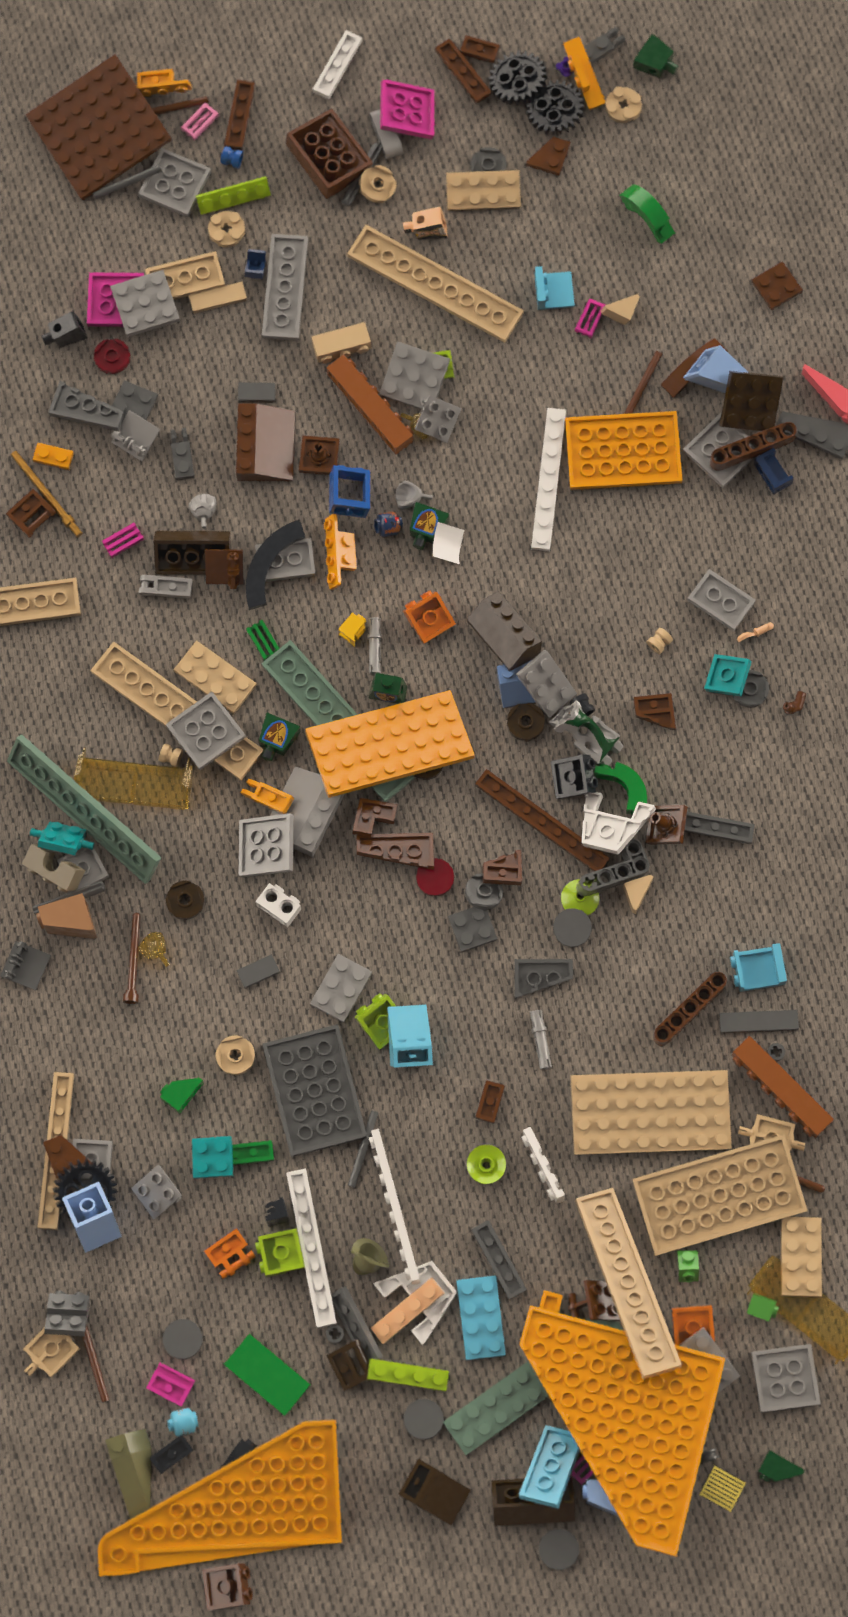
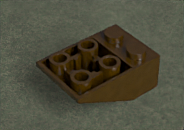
(434, 1492)

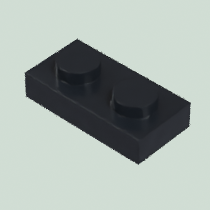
(171, 1454)

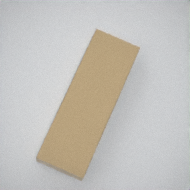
(217, 297)

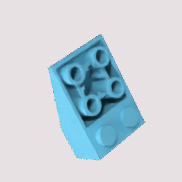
(409, 1036)

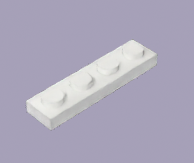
(337, 64)

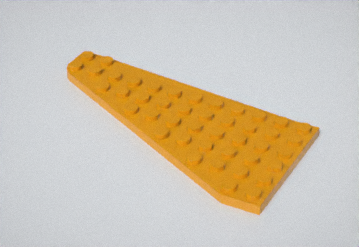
(256, 1504)

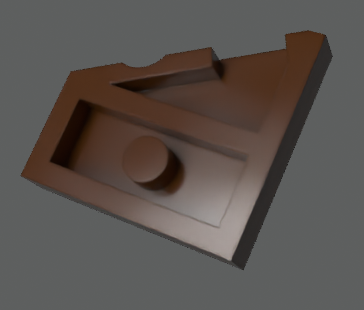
(551, 156)
(504, 870)

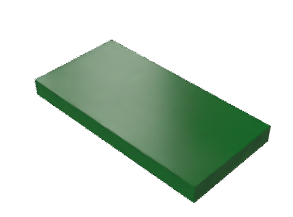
(267, 1374)

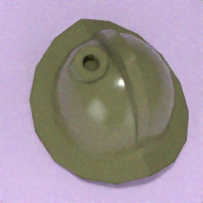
(368, 1256)

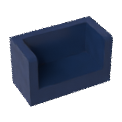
(772, 471)

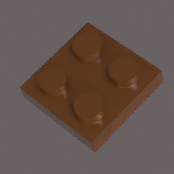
(776, 285)

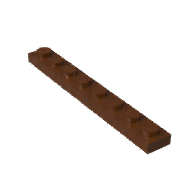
(541, 821)

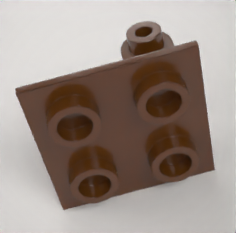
(224, 567)

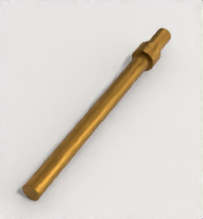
(67, 519)

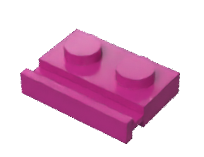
(170, 1384)

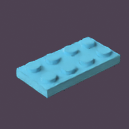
(481, 1318)
(550, 1467)

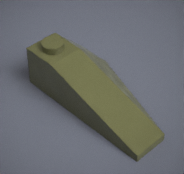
(132, 1467)

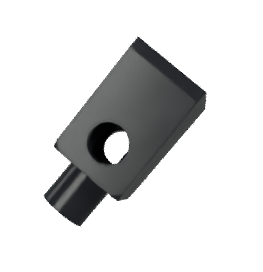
(65, 330)

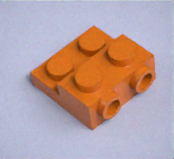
(428, 616)
(690, 1320)

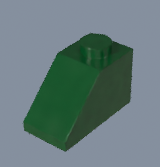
(777, 1468)

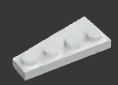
(545, 1175)

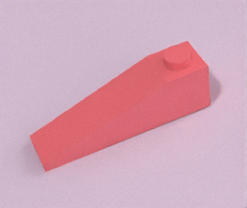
(831, 391)

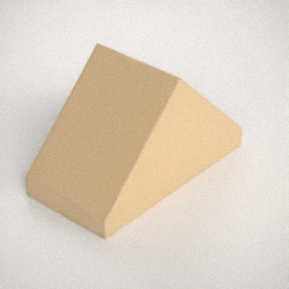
(621, 310)
(636, 891)

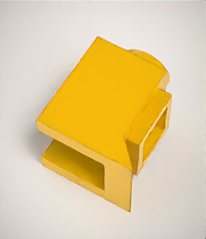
(353, 628)

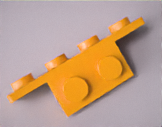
(585, 76)
(160, 83)
(340, 551)

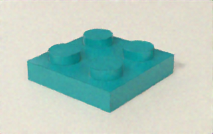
(727, 675)
(212, 1157)

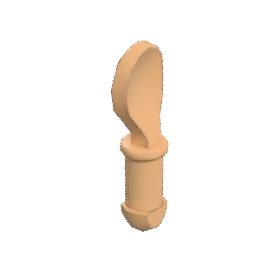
(757, 631)

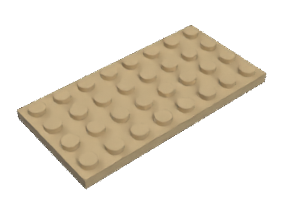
(650, 1112)
(719, 1195)

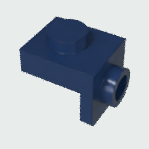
(255, 264)

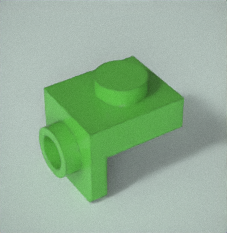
(688, 1266)

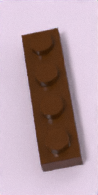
(463, 71)
(239, 114)

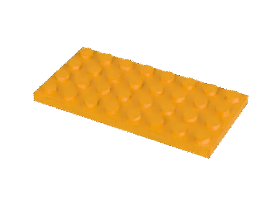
(389, 743)

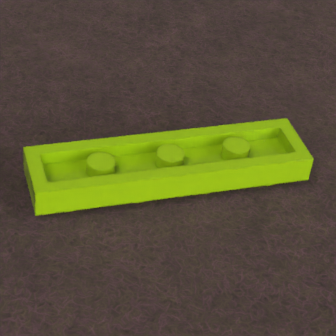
(233, 195)
(408, 1375)

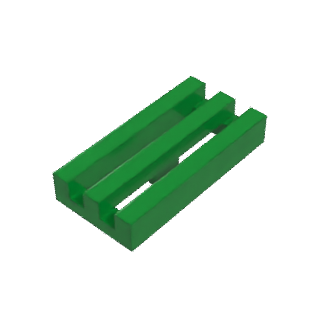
(256, 627)

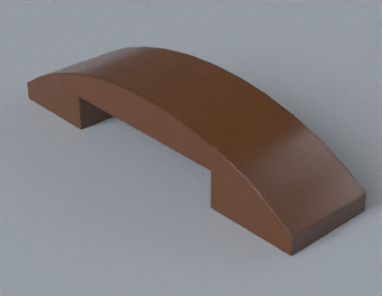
(675, 382)

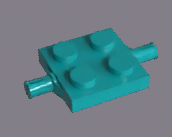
(62, 838)

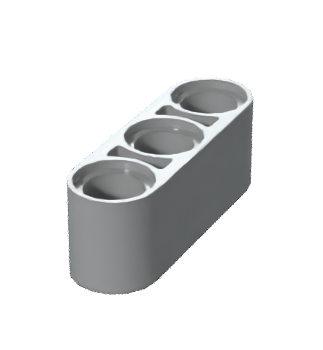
(387, 139)

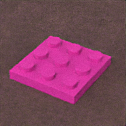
(407, 109)
(101, 303)

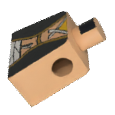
(427, 224)

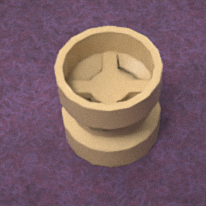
(659, 640)
(170, 755)

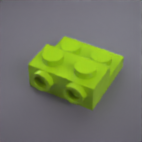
(375, 1019)
(280, 1252)

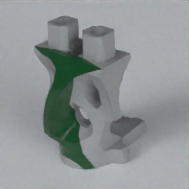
(601, 739)

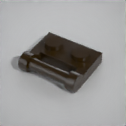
(345, 1367)

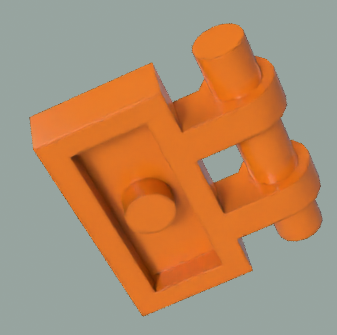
(227, 1248)

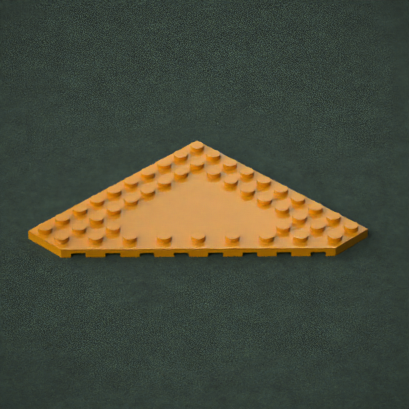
(632, 1430)

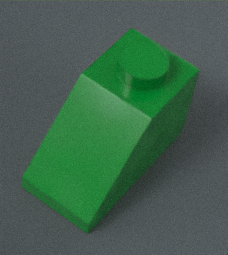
(180, 1093)

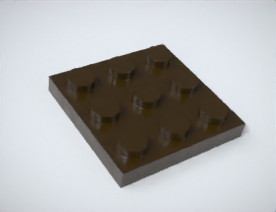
(751, 401)

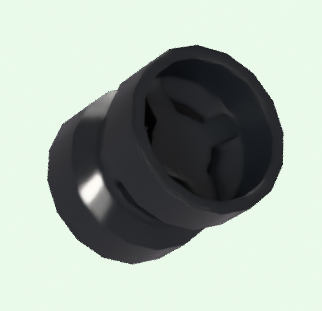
(583, 699)

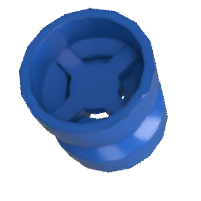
(230, 157)

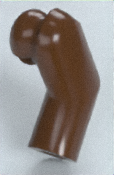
(795, 706)

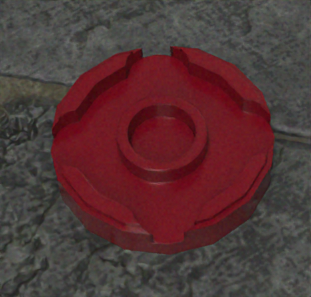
(113, 361)
(436, 881)

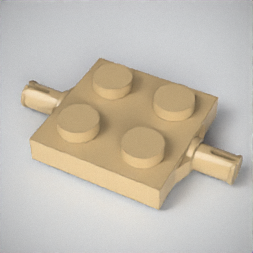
(769, 1128)
(49, 1352)

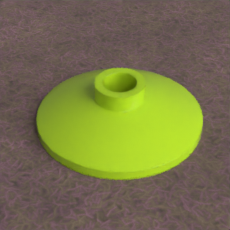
(569, 899)
(488, 1154)

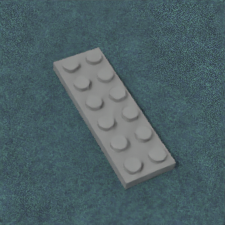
(285, 287)

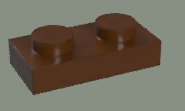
(480, 49)
(490, 1101)

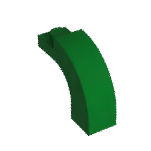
(649, 209)
(628, 779)

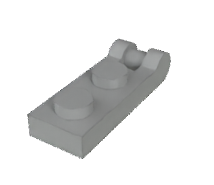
(166, 586)

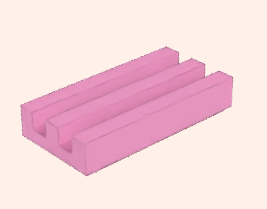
(203, 127)

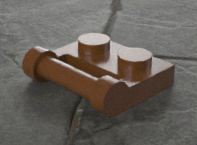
(28, 507)

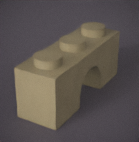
(39, 862)

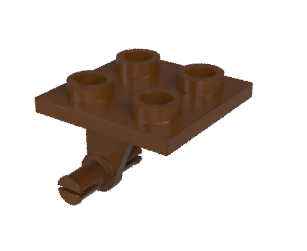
(597, 1300)

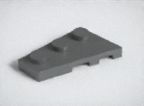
(540, 973)

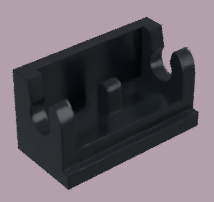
(278, 1213)

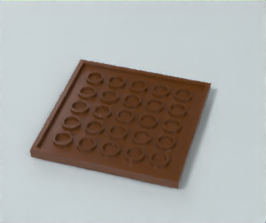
(98, 127)

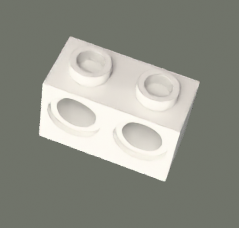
(275, 908)

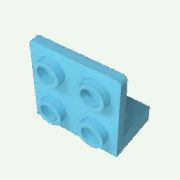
(553, 289)

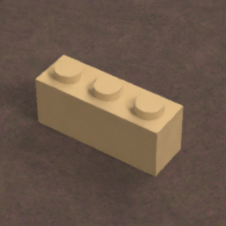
(340, 342)

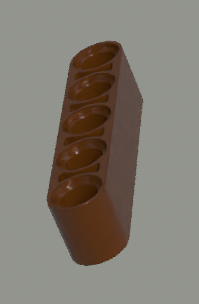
(748, 453)
(694, 1000)

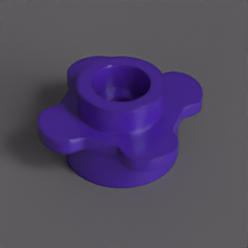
(561, 67)

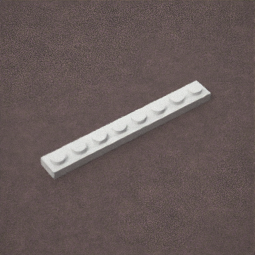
(548, 479)
(395, 1215)
(311, 1248)

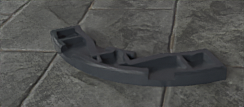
(265, 557)

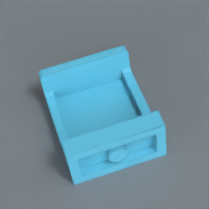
(759, 968)

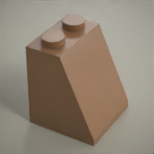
(67, 917)

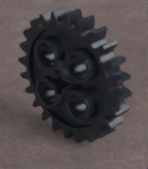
(518, 77)
(556, 107)
(97, 1173)

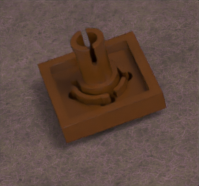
(319, 448)
(663, 822)

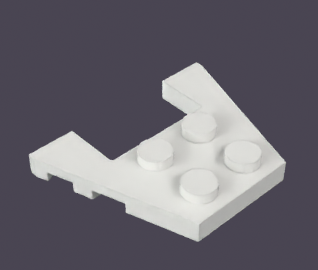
(610, 831)
(435, 1310)

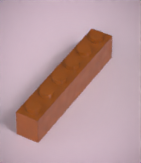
(370, 404)
(782, 1087)

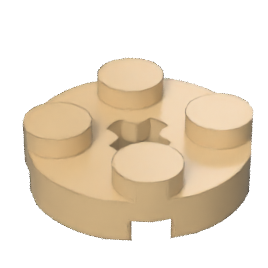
(622, 95)
(368, 189)
(229, 219)
(244, 1062)

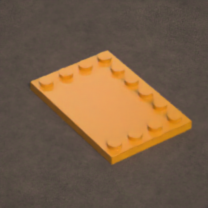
(623, 450)

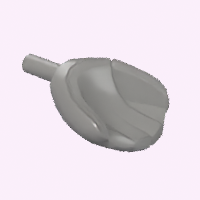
(408, 494)
(203, 507)

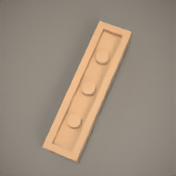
(407, 1310)

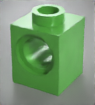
(762, 1307)

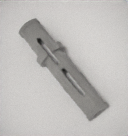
(374, 645)
(539, 1032)

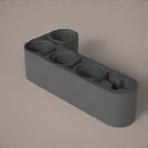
(611, 872)

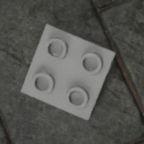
(437, 418)
(135, 435)
(156, 1192)

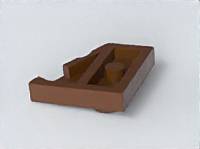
(656, 710)
(61, 1153)

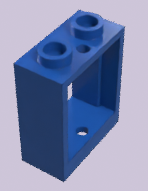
(345, 506)

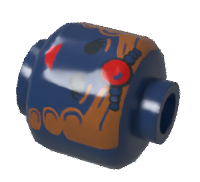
(388, 524)

